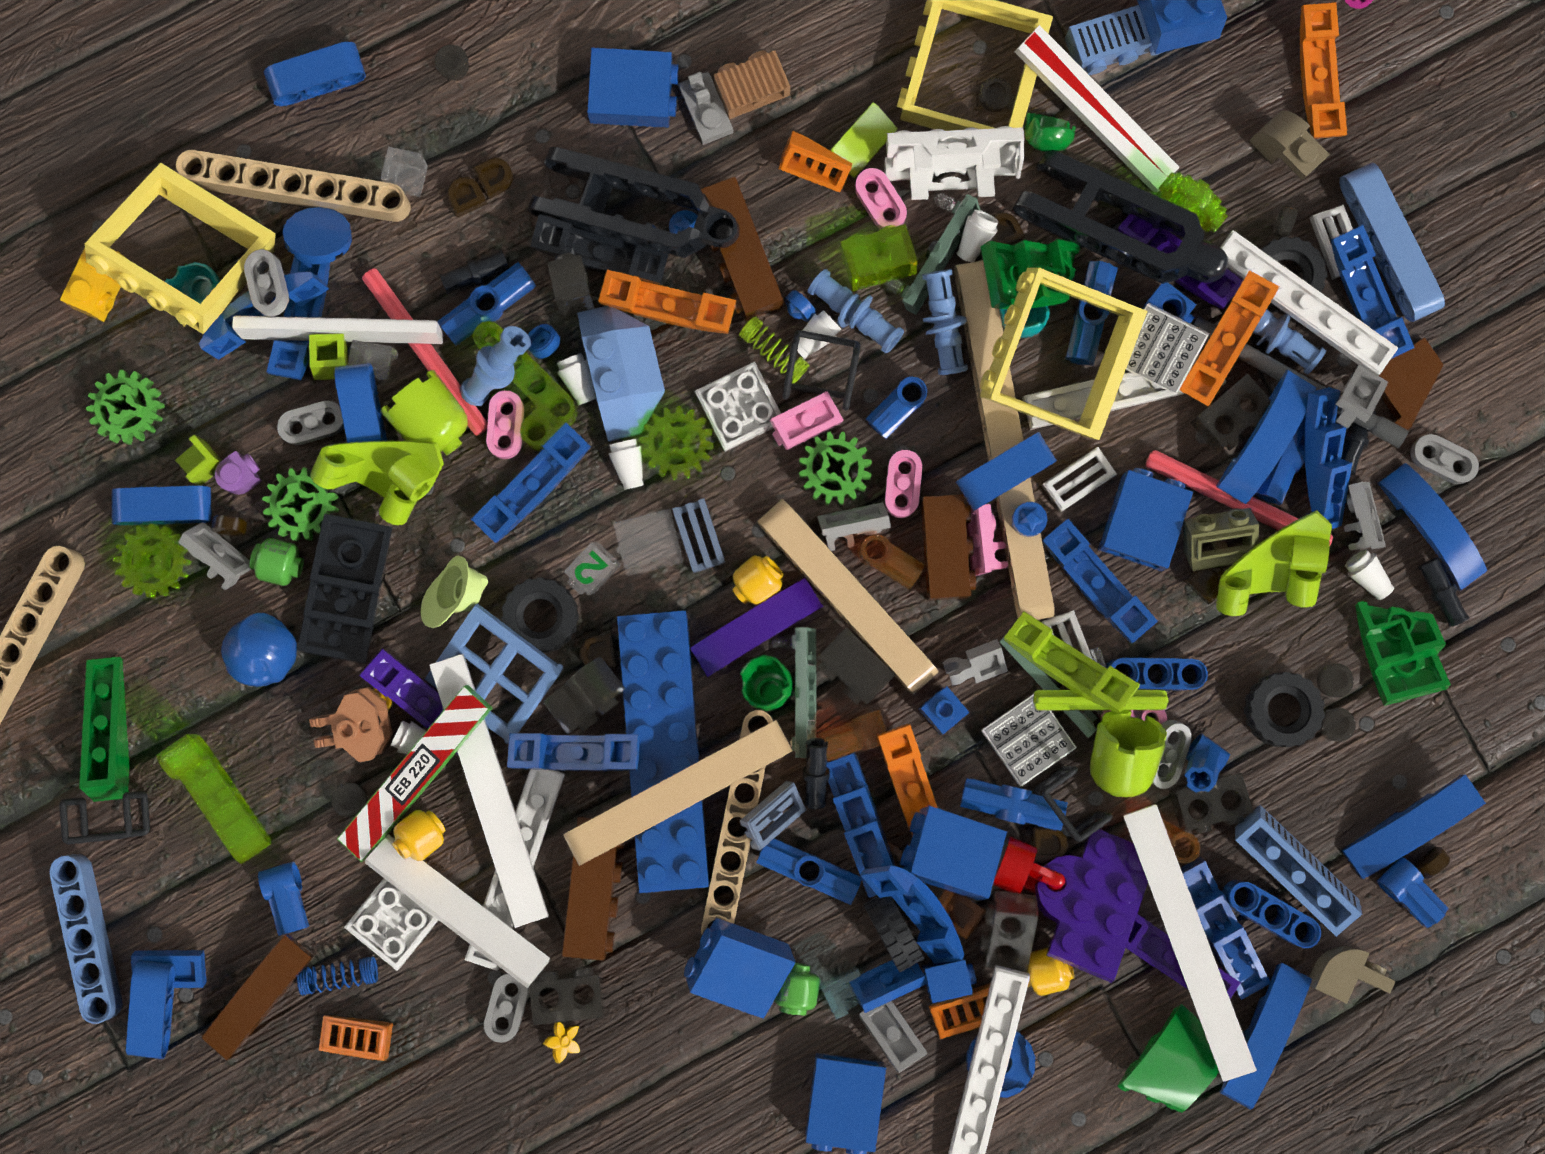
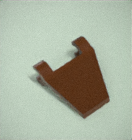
(1410, 381)

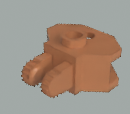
(357, 725)

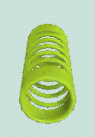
(750, 331)

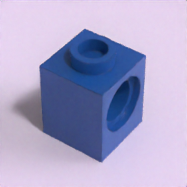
(1170, 295)
(943, 710)
(949, 980)

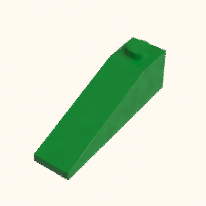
(104, 733)

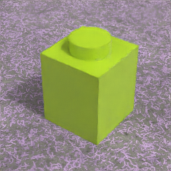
(327, 353)

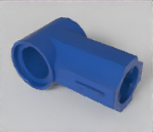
(895, 408)
(1204, 763)
(1406, 886)
(282, 889)

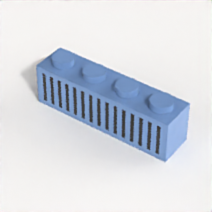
(1109, 40)
(1298, 870)

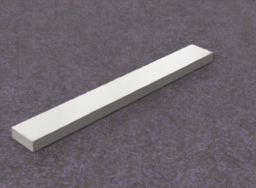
(493, 804)
(1189, 943)

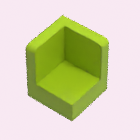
(199, 461)

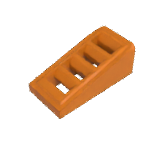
(810, 149)
(959, 1027)
(383, 1040)

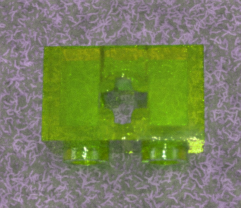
(895, 258)

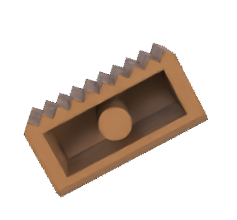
(751, 83)

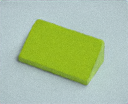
(864, 138)

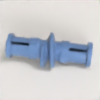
(854, 311)
(945, 322)
(1287, 341)
(495, 366)

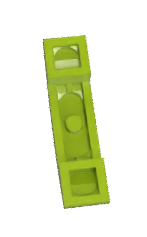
(1069, 666)

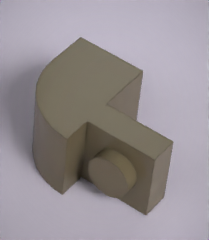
(1288, 139)
(1342, 967)

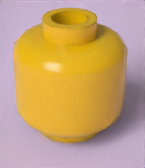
(757, 580)
(418, 835)
(1048, 974)

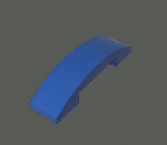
(1365, 288)
(220, 336)
(291, 357)
(1268, 439)
(532, 484)
(1436, 524)
(1097, 582)
(573, 752)
(920, 904)

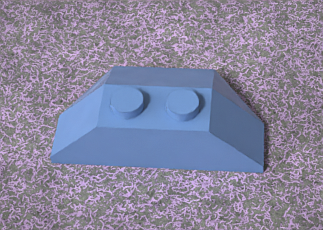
(621, 369)

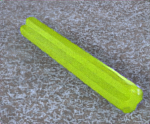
(1069, 700)

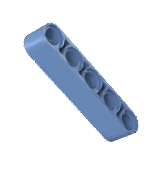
(1393, 242)
(78, 954)

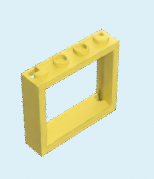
(986, 10)
(203, 206)
(1110, 370)

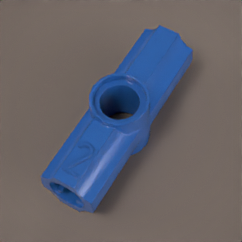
(505, 290)
(1086, 332)
(1278, 482)
(1011, 804)
(830, 878)

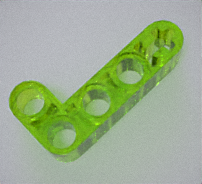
(542, 401)
(215, 795)

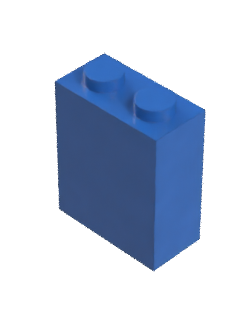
(632, 87)
(1146, 519)
(953, 852)
(739, 968)
(845, 1104)

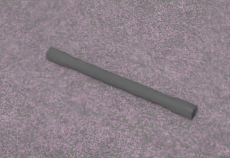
(1377, 425)

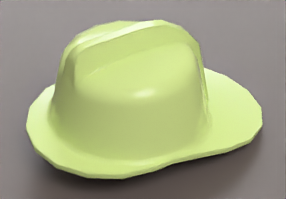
(453, 591)

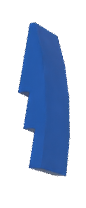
(1325, 470)
(858, 816)
(1413, 826)
(1224, 933)
(1269, 1032)

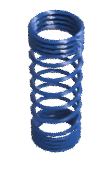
(308, 978)

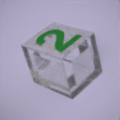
(591, 569)

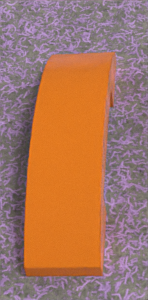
(1320, 72)
(667, 304)
(1229, 338)
(906, 771)

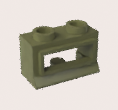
(1216, 529)

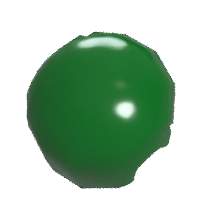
(1048, 132)
(766, 683)

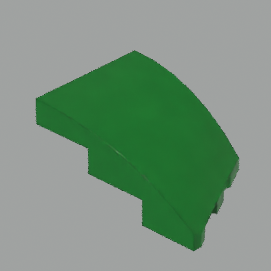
(1007, 262)
(1402, 652)
(1174, 1063)

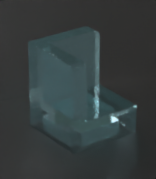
(839, 994)

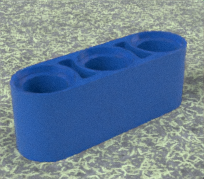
(314, 74)
(359, 403)
(1006, 471)
(161, 505)
(1171, 672)
(1286, 919)
(150, 1009)

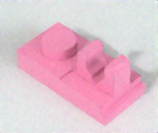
(806, 421)
(982, 532)

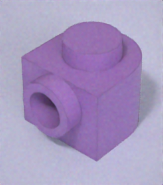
(237, 473)

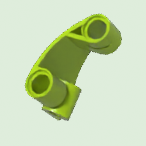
(393, 469)
(1283, 562)

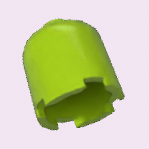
(428, 414)
(1126, 753)

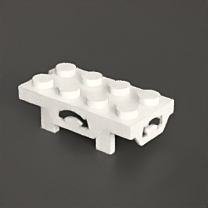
(971, 150)

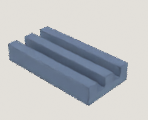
(690, 507)
(772, 810)

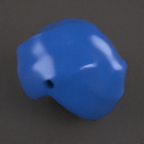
(259, 650)

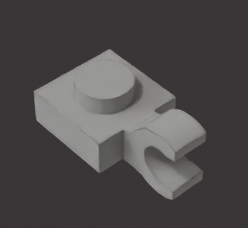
(981, 664)

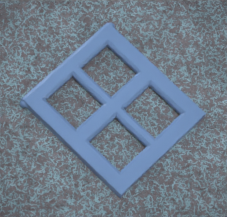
(494, 672)

